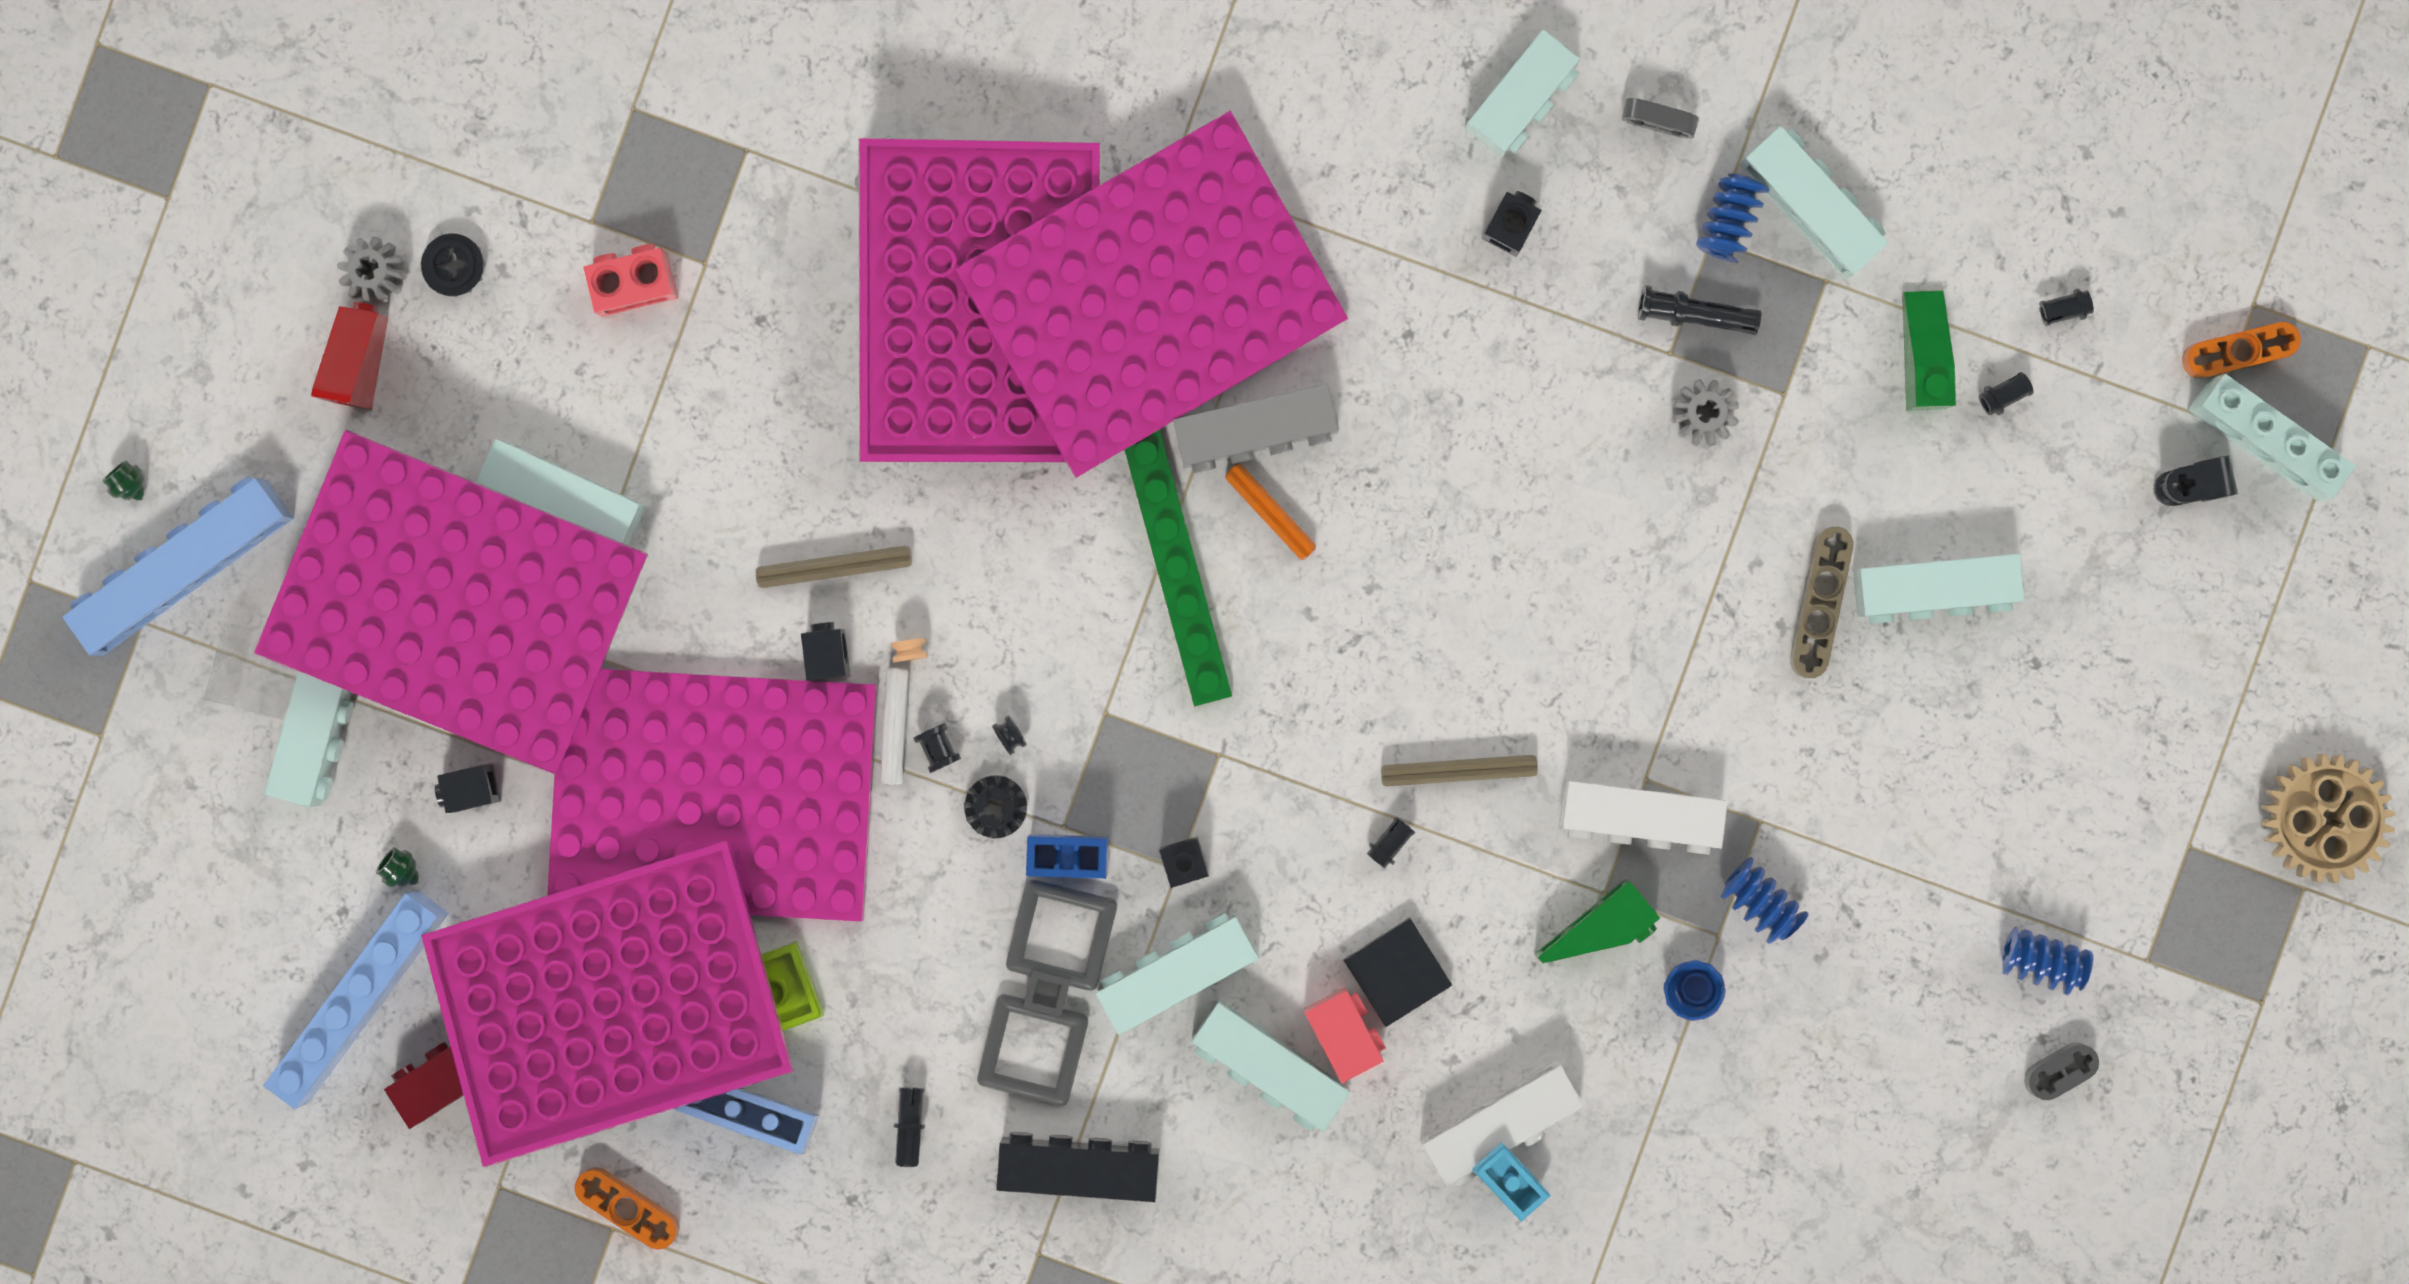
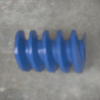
(1731, 216)
(1763, 902)
(2047, 960)

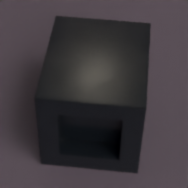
(1500, 235)
(825, 652)
(467, 788)
(1184, 862)

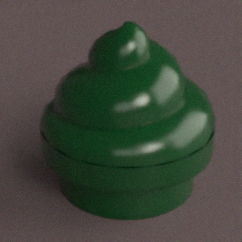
(125, 482)
(398, 868)

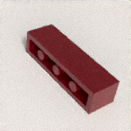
(427, 1089)

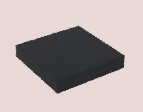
(1397, 972)

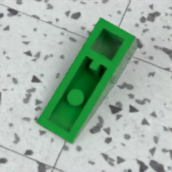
(1927, 352)
(1609, 923)

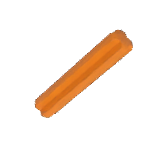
(1270, 511)

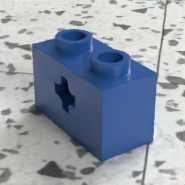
(1067, 856)

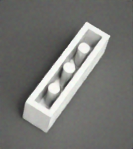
(1643, 815)
(1510, 1118)

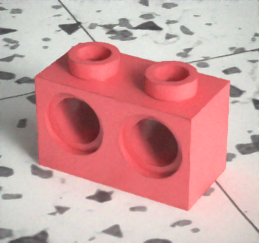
(631, 291)

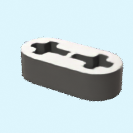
(1660, 118)
(2066, 1079)

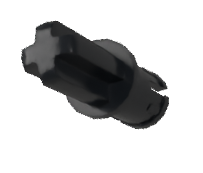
(909, 1127)

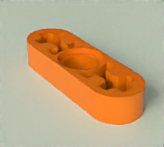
(2271, 353)
(608, 1182)

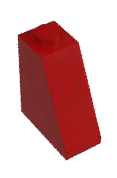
(352, 357)

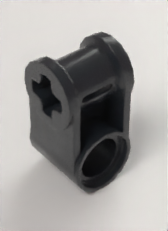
(2200, 481)

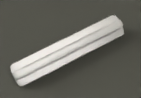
(894, 726)

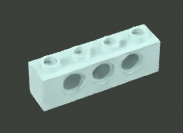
(2272, 437)

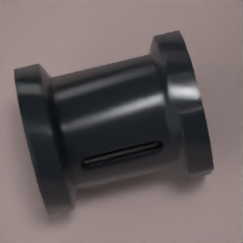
(937, 747)

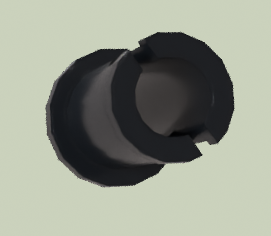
(2066, 307)
(2005, 394)
(1390, 843)

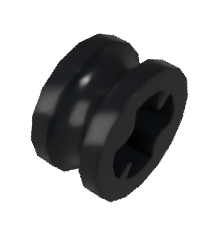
(1009, 735)

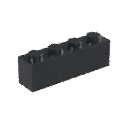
(1078, 1169)

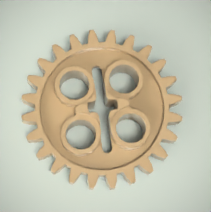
(2353, 843)

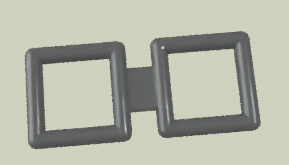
(1047, 992)

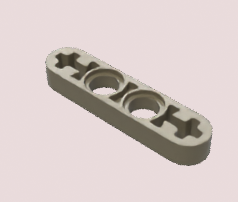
(1828, 604)

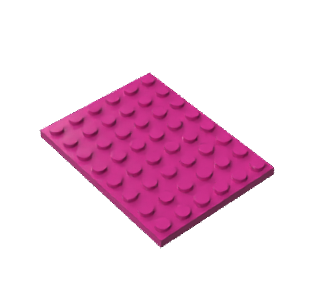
(1151, 294)
(926, 358)
(450, 602)
(717, 759)
(606, 1003)

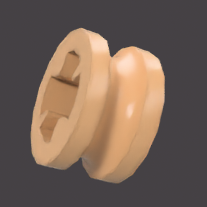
(909, 650)

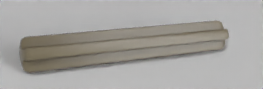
(833, 566)
(1459, 770)

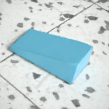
(1511, 1181)

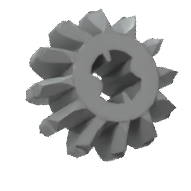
(384, 276)
(1718, 406)

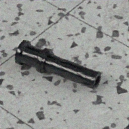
(1680, 309)

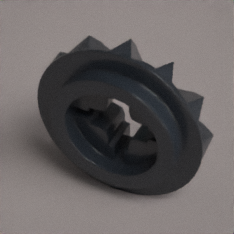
(440, 252)
(1013, 813)

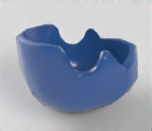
(1694, 990)

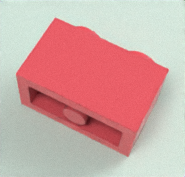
(1344, 1034)

